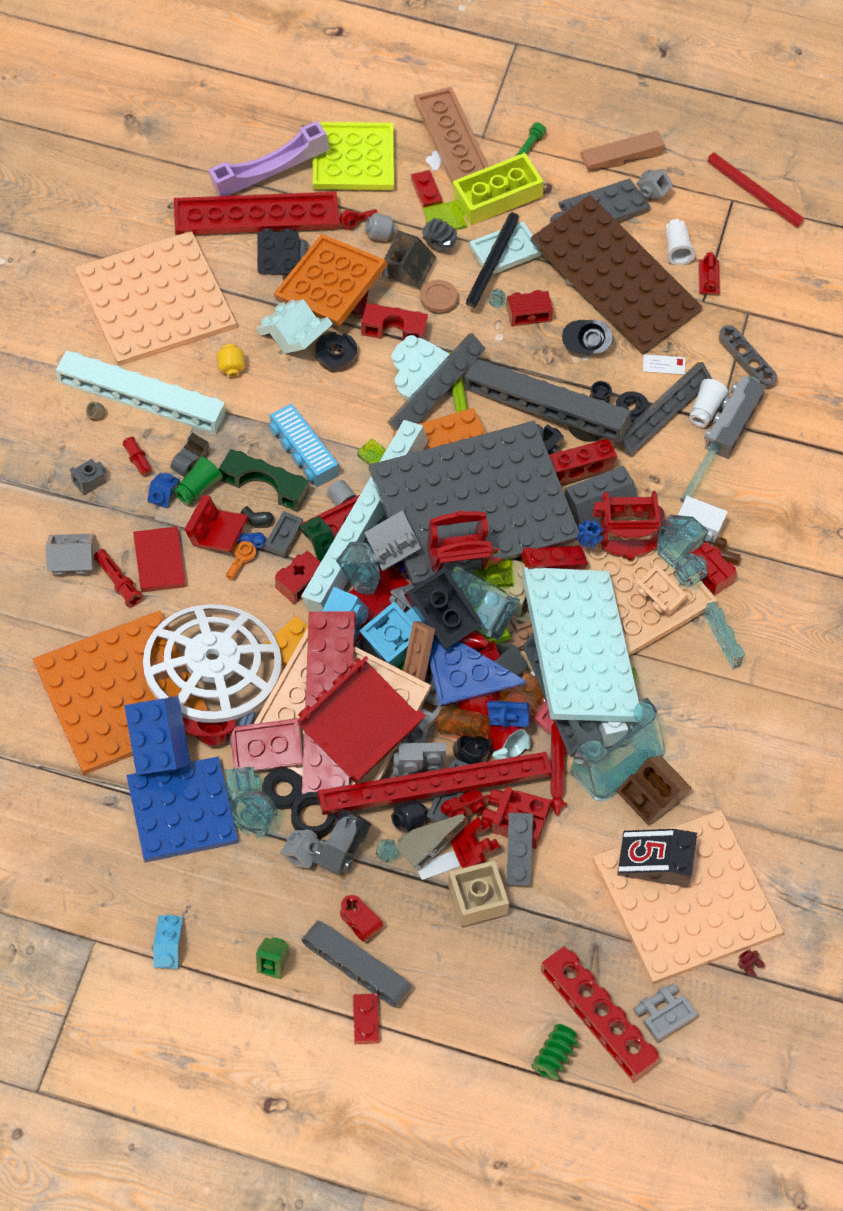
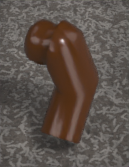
(732, 557)

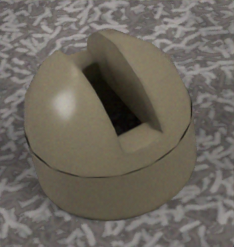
(95, 410)

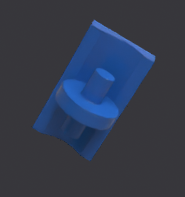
(509, 713)

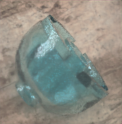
(254, 812)

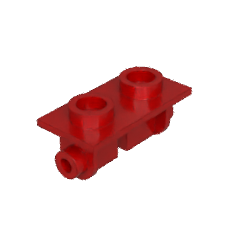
(709, 274)
(472, 804)

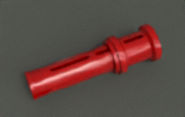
(122, 584)

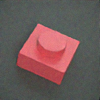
(542, 720)

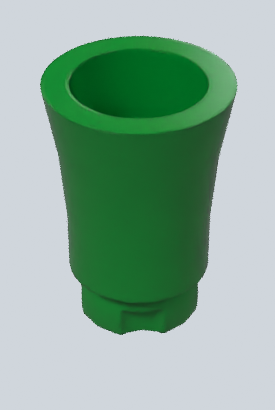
(197, 481)

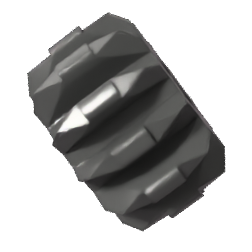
(439, 235)

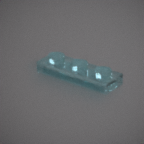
(724, 635)

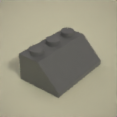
(586, 493)

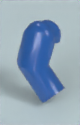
(257, 539)

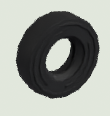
(279, 775)

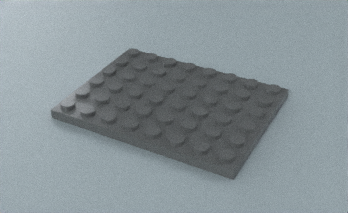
(490, 473)

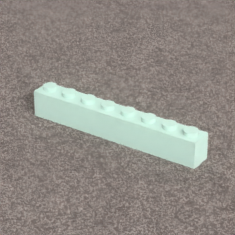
(140, 391)

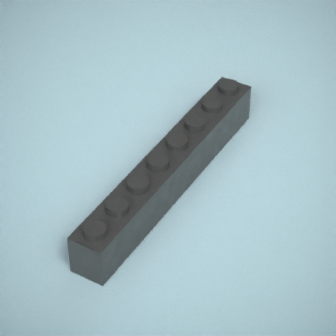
(548, 400)

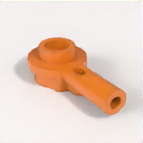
(244, 553)

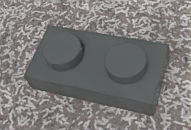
(283, 534)

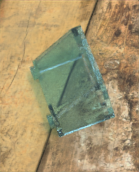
(605, 770)

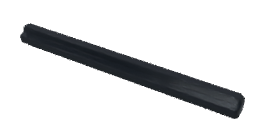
(492, 260)

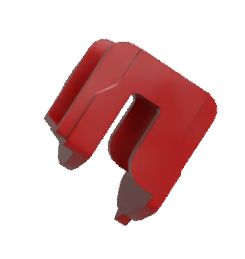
(629, 506)
(461, 547)

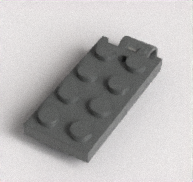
(619, 199)

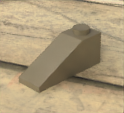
(425, 842)

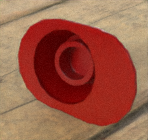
(209, 733)

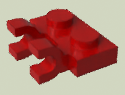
(467, 847)

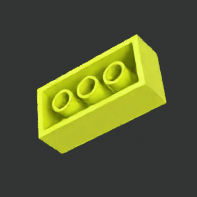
(498, 188)

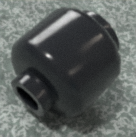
(409, 815)

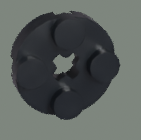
(333, 361)

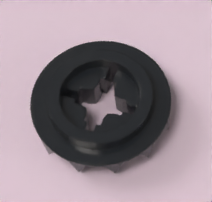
(628, 398)

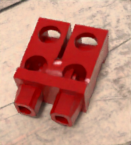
(516, 802)

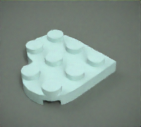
(415, 362)

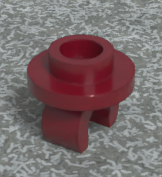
(747, 960)

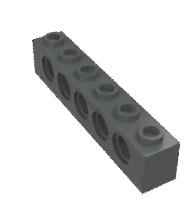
(573, 732)

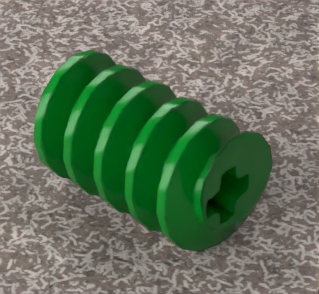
(554, 1052)

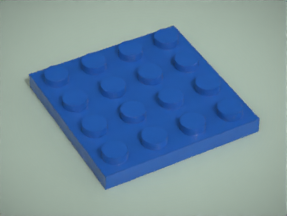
(182, 810)

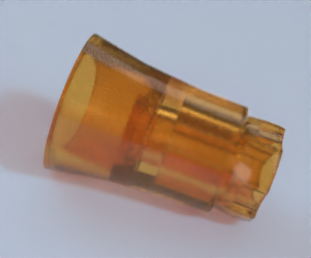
(462, 722)

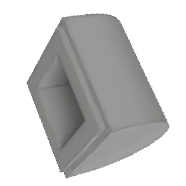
(340, 492)

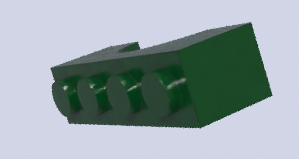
(241, 469)

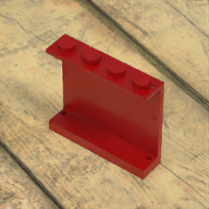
(359, 719)

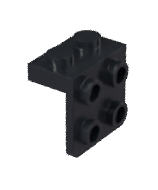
(277, 251)

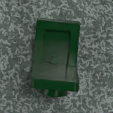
(319, 535)

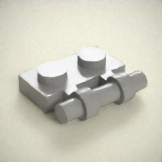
(669, 1018)

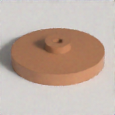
(438, 296)

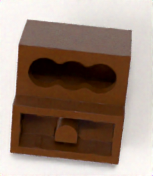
(654, 789)

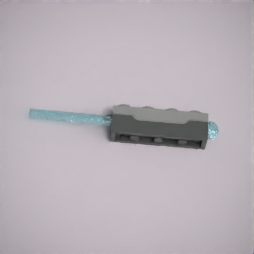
(729, 425)

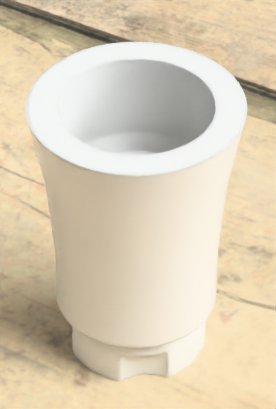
(678, 243)
(708, 401)

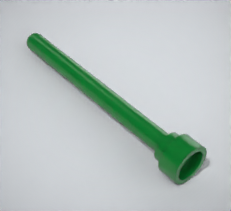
(536, 132)

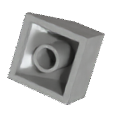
(70, 553)

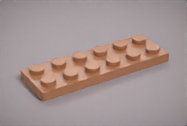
(450, 133)

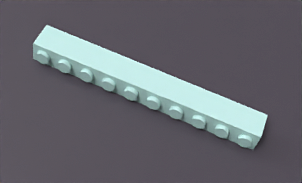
(363, 516)

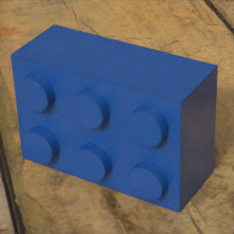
(157, 735)

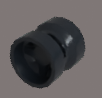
(601, 391)

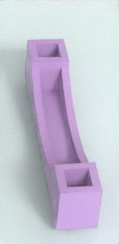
(305, 145)

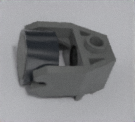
(343, 842)

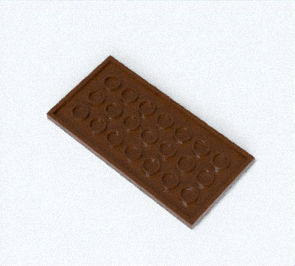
(616, 274)

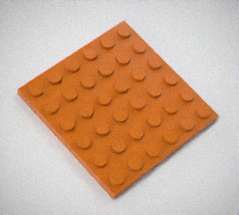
(95, 680)

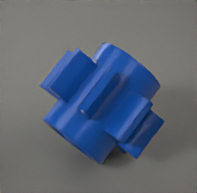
(589, 534)

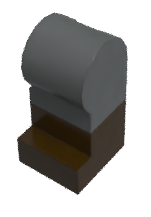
(189, 455)

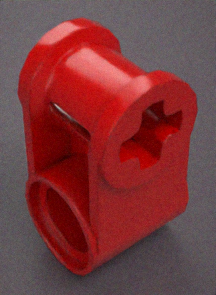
(362, 920)

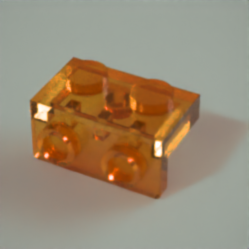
(528, 693)

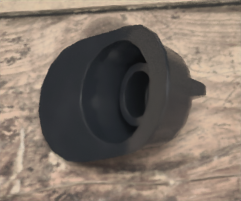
(587, 336)

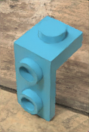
(167, 941)

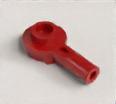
(350, 218)

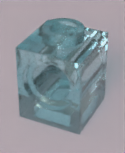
(240, 780)

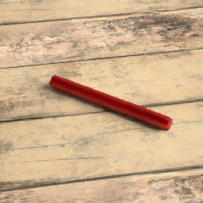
(755, 189)

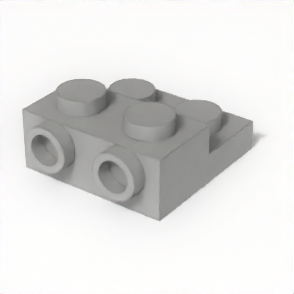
(418, 758)

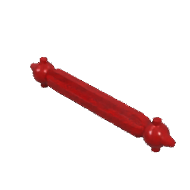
(557, 767)

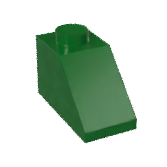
(272, 957)

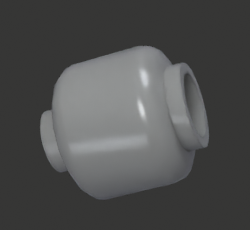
(380, 227)

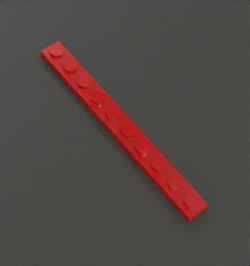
(434, 783)

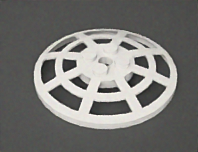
(213, 670)

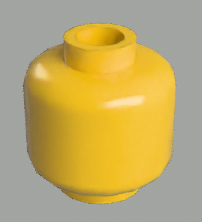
(230, 360)

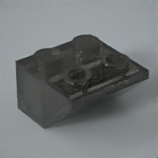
(408, 260)

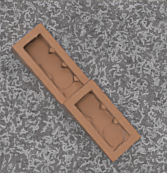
(617, 152)

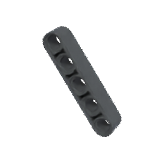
(356, 963)

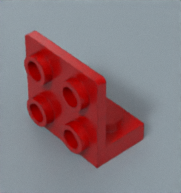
(214, 527)

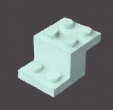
(293, 325)

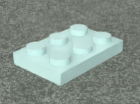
(517, 250)

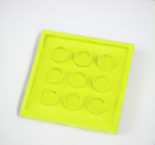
(357, 158)

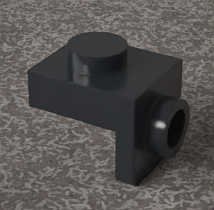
(553, 439)

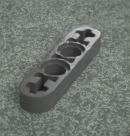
(744, 358)

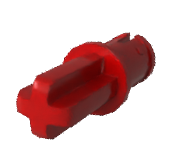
(137, 456)

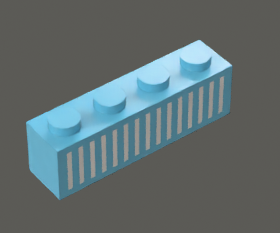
(303, 445)

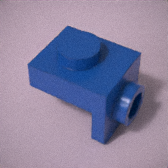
(162, 488)

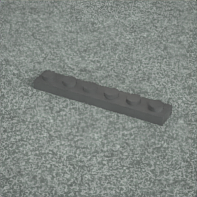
(438, 382)
(664, 408)

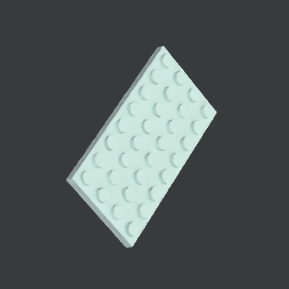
(580, 645)

